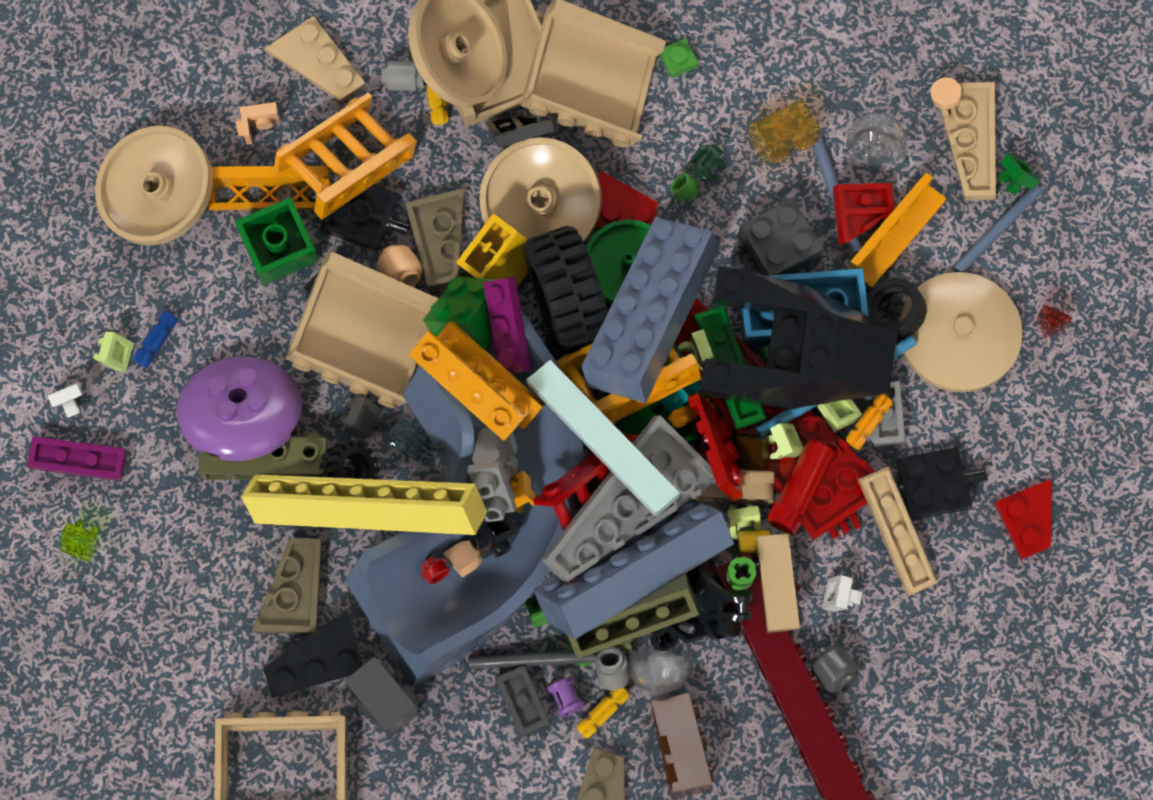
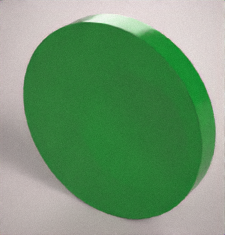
(614, 251)

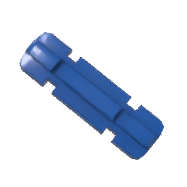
(155, 339)

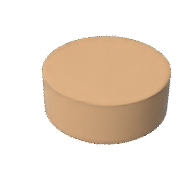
(946, 93)

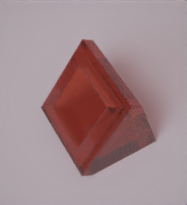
(1052, 321)

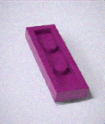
(507, 324)
(77, 458)

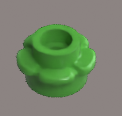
(684, 187)

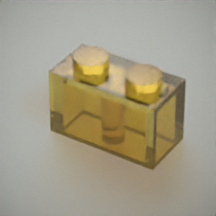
(784, 132)

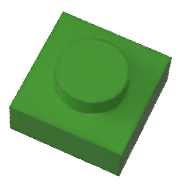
(678, 58)

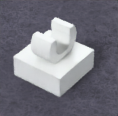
(67, 398)
(839, 594)

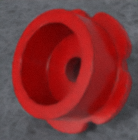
(435, 570)

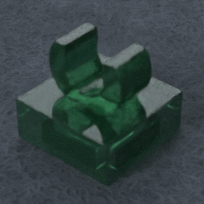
(704, 160)

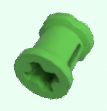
(744, 582)

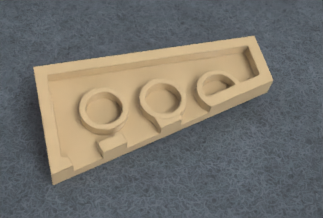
(972, 139)

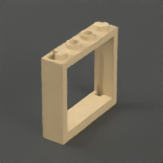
(269, 722)

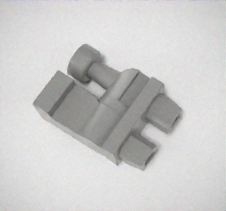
(491, 473)

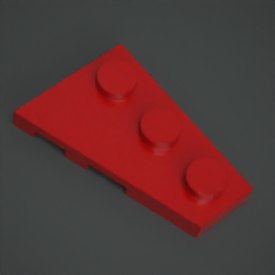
(722, 451)

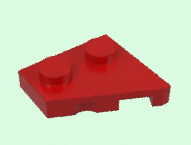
(623, 203)
(860, 207)
(1028, 518)

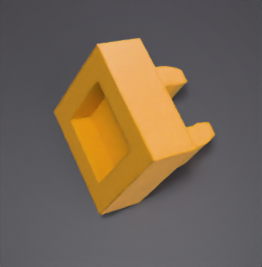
(522, 488)

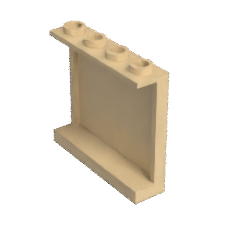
(521, 31)
(591, 73)
(361, 330)

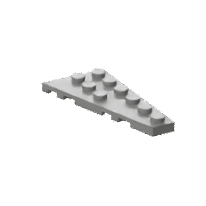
(616, 514)

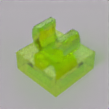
(79, 541)

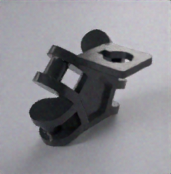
(713, 617)

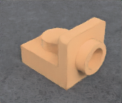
(260, 115)

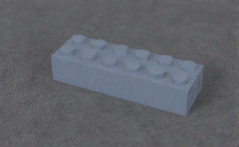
(649, 309)
(635, 569)

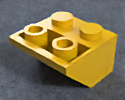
(496, 252)

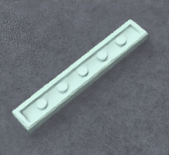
(603, 438)

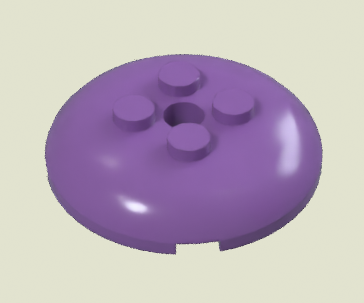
(243, 430)

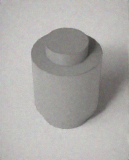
(401, 76)
(612, 668)

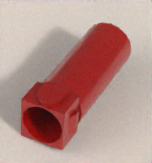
(801, 487)

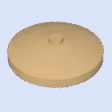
(458, 49)
(154, 185)
(542, 188)
(967, 333)

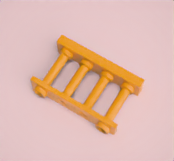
(351, 181)
(672, 378)
(477, 380)

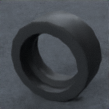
(892, 286)

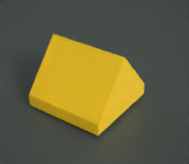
(747, 542)

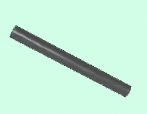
(527, 659)

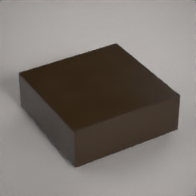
(752, 451)

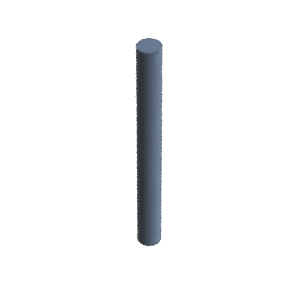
(831, 180)
(997, 229)

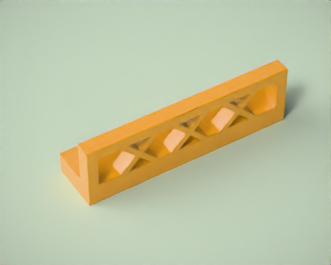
(262, 177)
(898, 231)

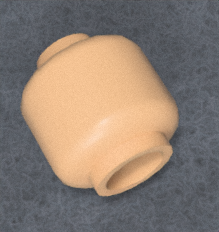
(400, 264)

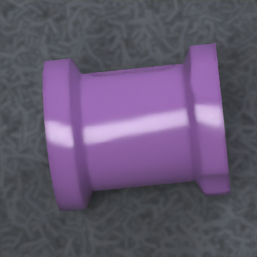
(566, 697)

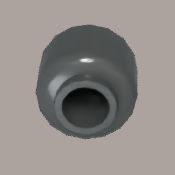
(835, 669)

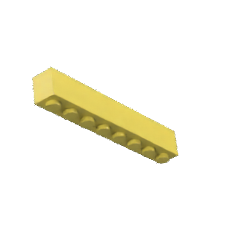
(365, 504)

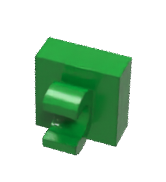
(1019, 173)

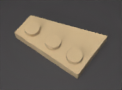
(318, 59)

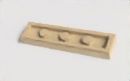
(897, 531)

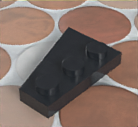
(319, 658)

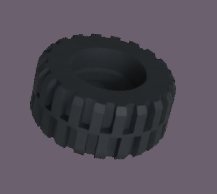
(566, 286)

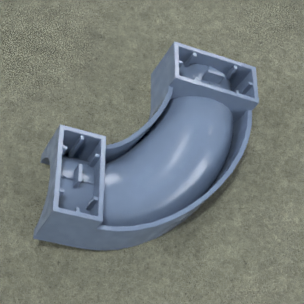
(443, 622)

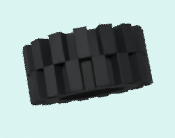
(356, 454)

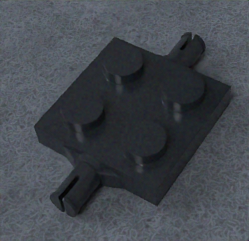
(365, 218)
(936, 483)

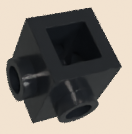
(494, 537)

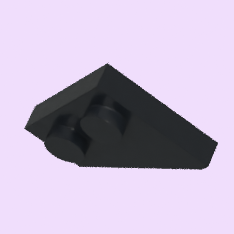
(516, 128)

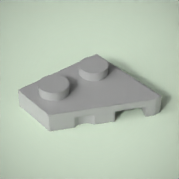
(891, 427)

